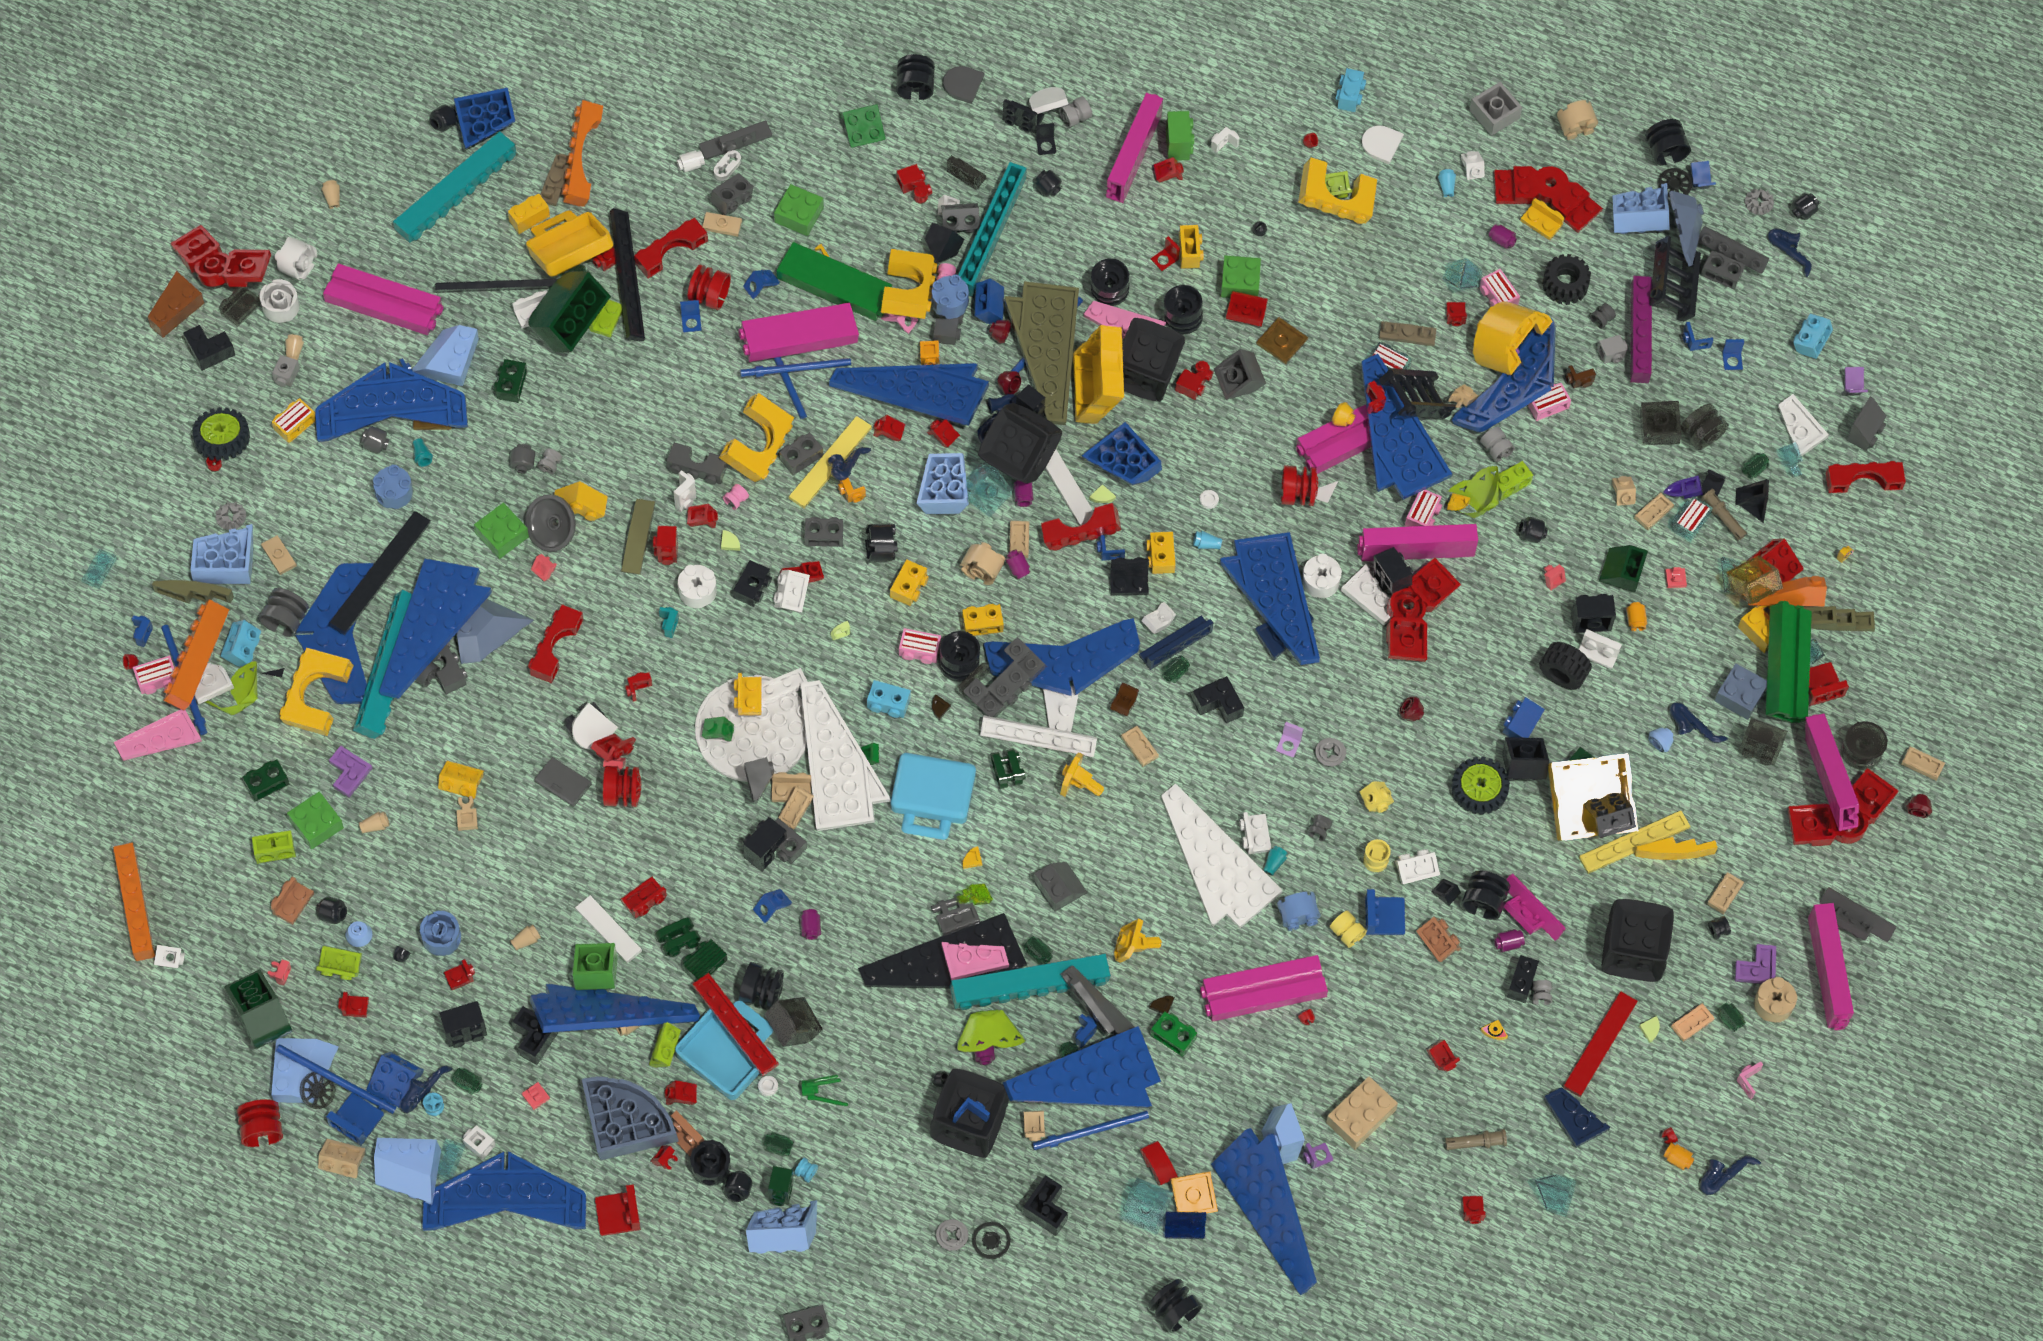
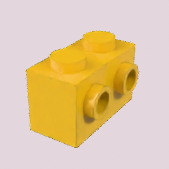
(528, 213)
(1190, 246)
(1162, 552)
(909, 582)
(983, 620)

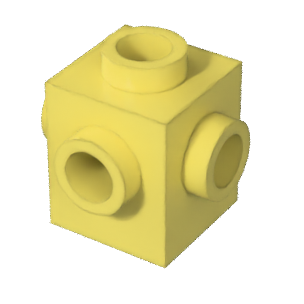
(1377, 797)

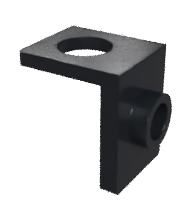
(1045, 133)
(1713, 481)

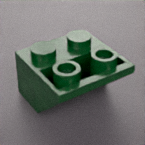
(1623, 567)

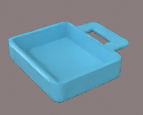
(934, 791)
(716, 1055)

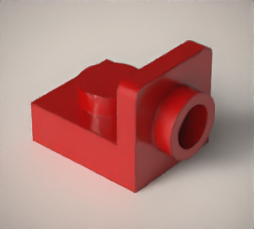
(1168, 169)
(605, 260)
(1456, 313)
(702, 515)
(460, 975)
(353, 1005)
(1473, 1209)

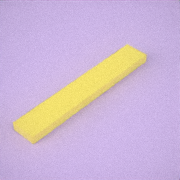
(822, 471)
(1627, 844)

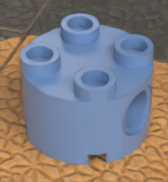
(950, 296)
(393, 487)
(1299, 910)
(440, 933)

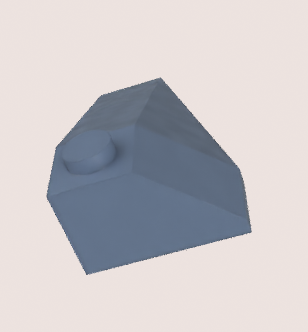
(1688, 221)

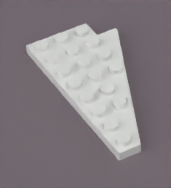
(839, 771)
(1222, 872)

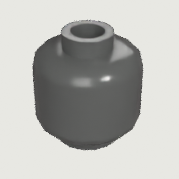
(374, 439)
(522, 458)

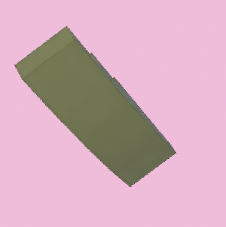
(638, 536)
(186, 590)
(1841, 619)

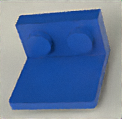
(1384, 914)
(393, 1078)
(355, 1118)

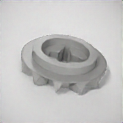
(1753, 205)
(238, 518)
(1328, 744)
(951, 1226)

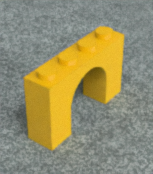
(1316, 195)
(910, 301)
(775, 424)
(313, 666)

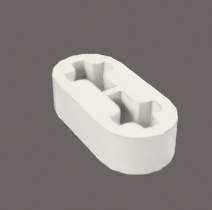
(724, 162)

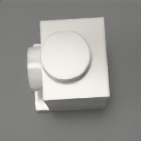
(163, 951)
(477, 1134)

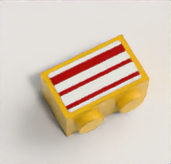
(293, 420)

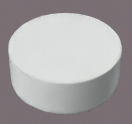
(1209, 499)
(768, 1086)

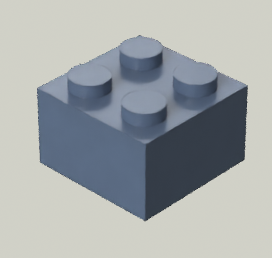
(1741, 691)

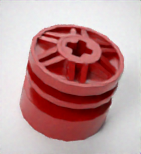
(709, 286)
(1299, 485)
(621, 786)
(259, 1119)

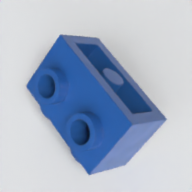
(989, 301)
(1523, 719)

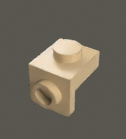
(1624, 490)
(1034, 1125)

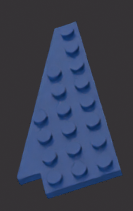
(936, 390)
(1272, 582)
(437, 610)
(574, 1009)
(1098, 1075)
(1261, 1189)

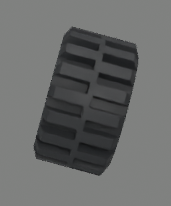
(1563, 291)
(1565, 665)

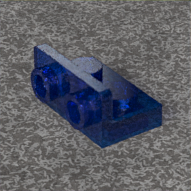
(1185, 1225)

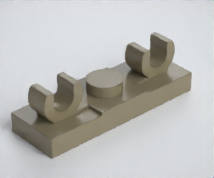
(555, 180)
(1407, 333)

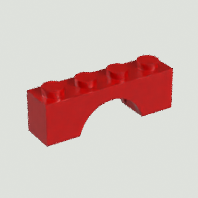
(688, 235)
(1888, 475)
(1103, 522)
(565, 623)

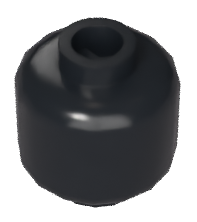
(443, 118)
(1048, 183)
(1805, 206)
(1532, 529)
(331, 910)
(738, 1186)

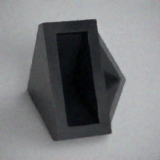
(943, 242)
(1754, 498)

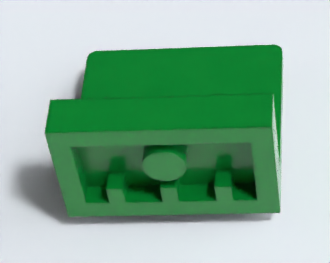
(863, 125)

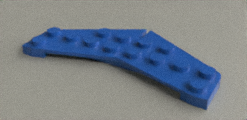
(1511, 393)
(378, 398)
(329, 640)
(1078, 661)
(518, 1189)

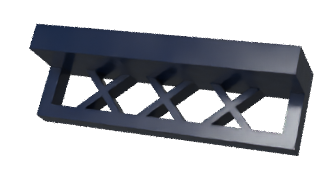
(1176, 642)

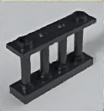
(1689, 280)
(1420, 380)

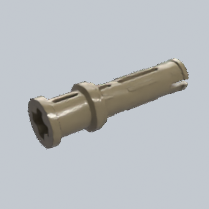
(1720, 510)
(1485, 1139)

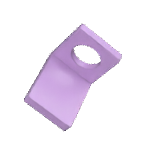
(1293, 734)

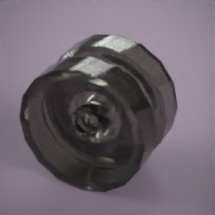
(1704, 426)
(1864, 745)

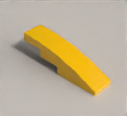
(1670, 850)

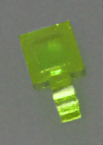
(977, 893)

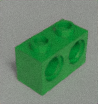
(1170, 1037)

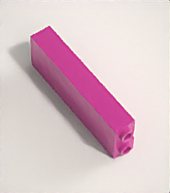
(1134, 147)
(383, 299)
(798, 332)
(1335, 444)
(1420, 541)
(1831, 772)
(1830, 966)
(1264, 988)

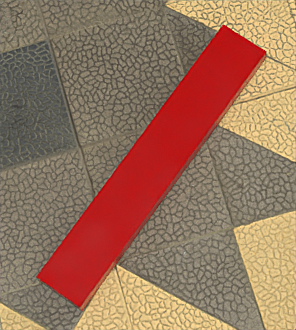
(735, 1024)
(1600, 1044)

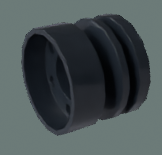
(915, 75)
(1668, 139)
(1110, 273)
(1183, 300)
(959, 655)
(1487, 892)
(763, 986)
(1172, 1302)

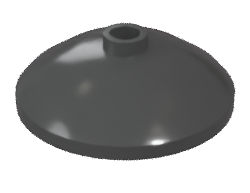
(542, 523)

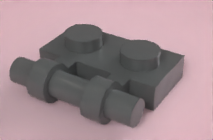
(955, 919)

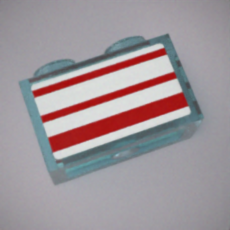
(1391, 357)
(1691, 519)

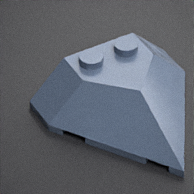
(488, 630)

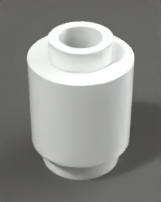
(690, 161)

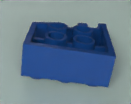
(483, 114)
(1125, 456)

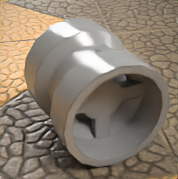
(550, 460)
(1542, 991)

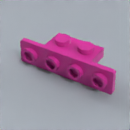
(1530, 911)

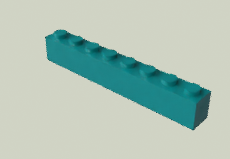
(454, 187)
(992, 225)
(374, 706)
(1025, 982)

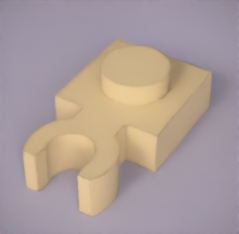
(1463, 395)
(466, 816)

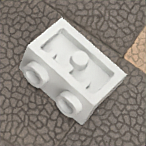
(525, 306)
(791, 590)
(1600, 649)
(1256, 833)
(1417, 867)

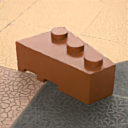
(174, 305)

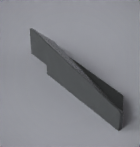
(1097, 1005)

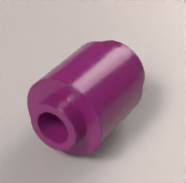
(1502, 236)
(1023, 493)
(1017, 563)
(810, 924)
(1509, 940)
(986, 1056)

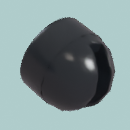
(1262, 230)
(400, 954)
(938, 1076)

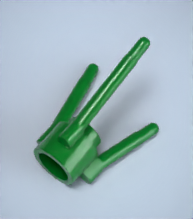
(811, 1087)

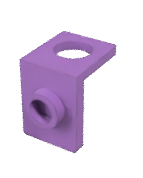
(1854, 380)
(1310, 1157)

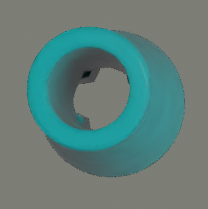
(422, 454)
(1275, 859)

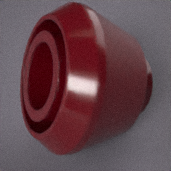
(1000, 330)
(1009, 382)
(1412, 709)
(1919, 806)

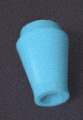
(1447, 182)
(1204, 540)

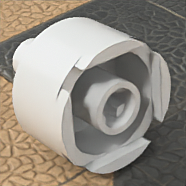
(296, 254)
(279, 301)
(1321, 576)
(697, 586)

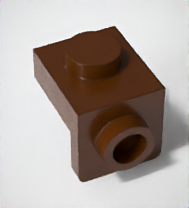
(1580, 379)
(1125, 699)

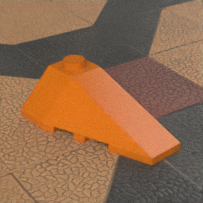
(1801, 592)

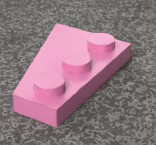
(973, 960)

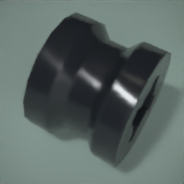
(1719, 927)

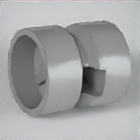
(1076, 111)
(1497, 444)

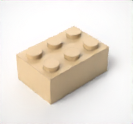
(1361, 1112)

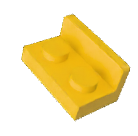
(1543, 219)
(749, 695)
(460, 779)

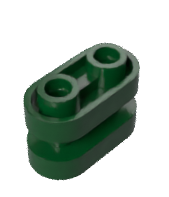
(1013, 760)
(673, 946)

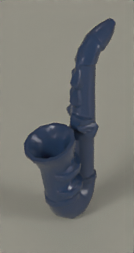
(1784, 240)
(995, 404)
(842, 470)
(1687, 722)
(419, 1089)
(1715, 1178)

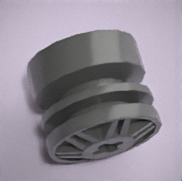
(284, 609)

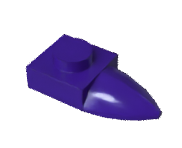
(1686, 487)

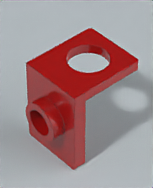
(1171, 251)

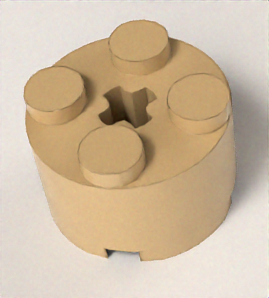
(1577, 119)
(982, 563)
(1784, 997)

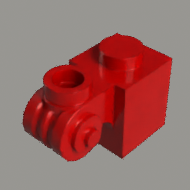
(913, 180)
(1192, 383)

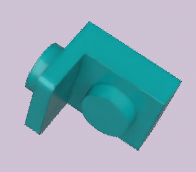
(671, 620)

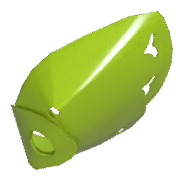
(1483, 493)
(244, 689)
(989, 1028)

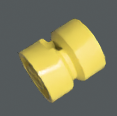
(1376, 855)
(1346, 927)

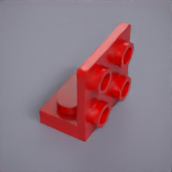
(1782, 557)
(1825, 684)
(618, 1212)

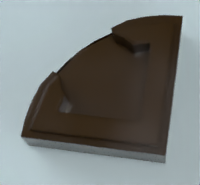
(939, 707)
(1162, 1004)

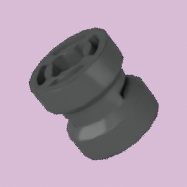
(1604, 314)
(1320, 826)

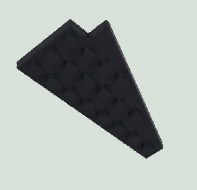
(926, 964)

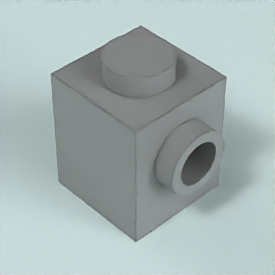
(1612, 349)
(285, 371)

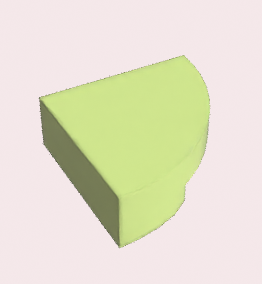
(1102, 495)
(729, 541)
(840, 631)
(1650, 1028)

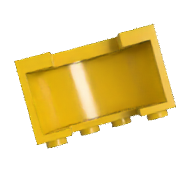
(1502, 332)

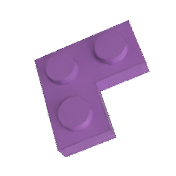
(353, 770)
(1760, 970)

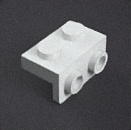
(685, 492)

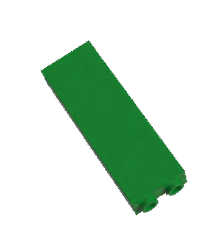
(832, 280)
(1788, 662)

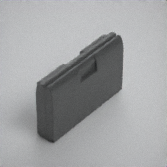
(563, 781)

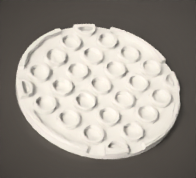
(774, 734)

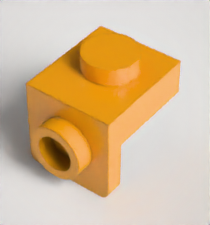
(929, 352)
(851, 494)

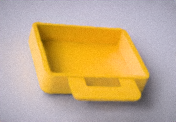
(569, 242)

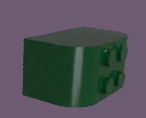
(568, 310)
(258, 1009)

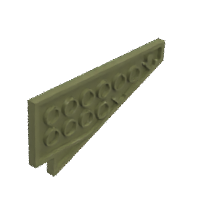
(1046, 333)

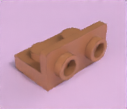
(291, 901)
(1438, 938)
(687, 1135)

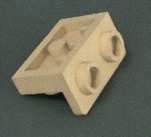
(784, 785)
(341, 1158)

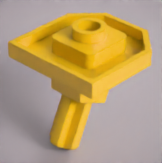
(1079, 777)
(1131, 941)

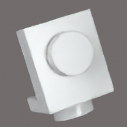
(1223, 137)
(1473, 164)
(1160, 618)

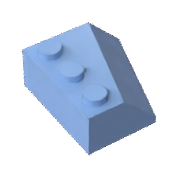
(1641, 210)
(449, 355)
(944, 485)
(223, 557)
(289, 1074)
(1287, 1131)
(407, 1166)
(782, 1230)

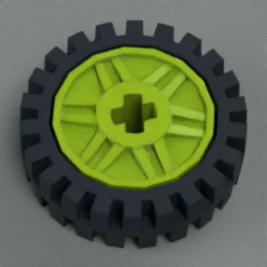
(221, 433)
(1480, 798)

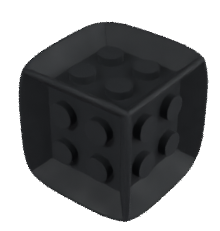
(1149, 358)
(1020, 443)
(1637, 940)
(970, 1132)

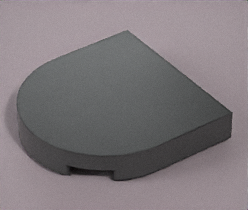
(963, 83)

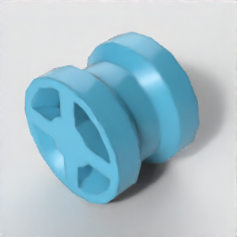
(433, 1099)
(806, 1170)

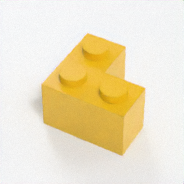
(584, 500)

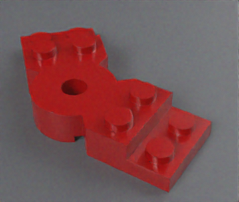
(1526, 184)
(213, 267)
(1406, 629)
(1816, 823)

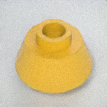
(1343, 415)

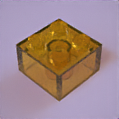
(1754, 580)

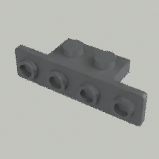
(735, 140)
(1733, 249)
(1857, 918)

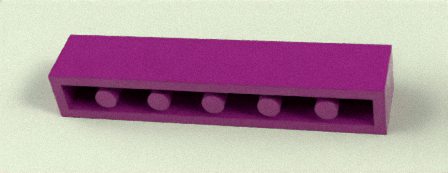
(1641, 330)

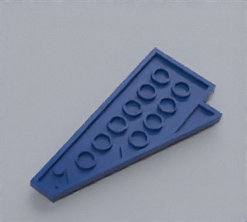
(1400, 444)

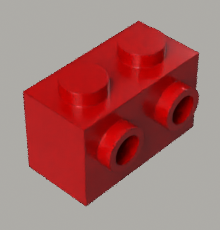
(666, 544)

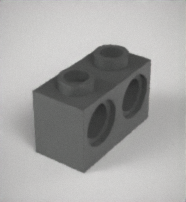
(732, 194)
(960, 211)
(1722, 273)
(803, 456)
(824, 537)
(793, 840)
(804, 1319)

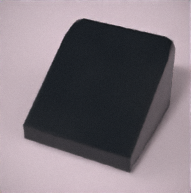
(1446, 891)

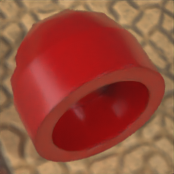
(1310, 140)
(210, 464)
(132, 659)
(1306, 1015)
(1672, 1138)

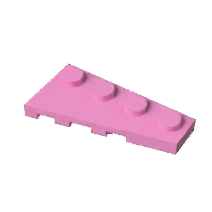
(1112, 316)
(162, 735)

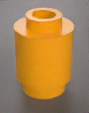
(1636, 616)
(1679, 1156)

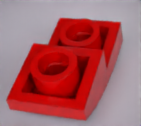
(810, 568)
(1159, 1162)

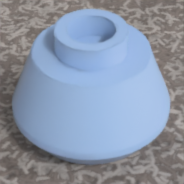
(1661, 739)
(358, 934)

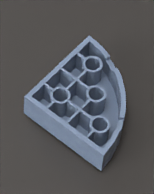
(625, 1117)

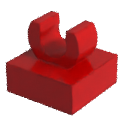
(663, 1155)

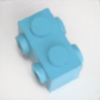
(1350, 94)
(1813, 336)
(241, 643)
(888, 699)

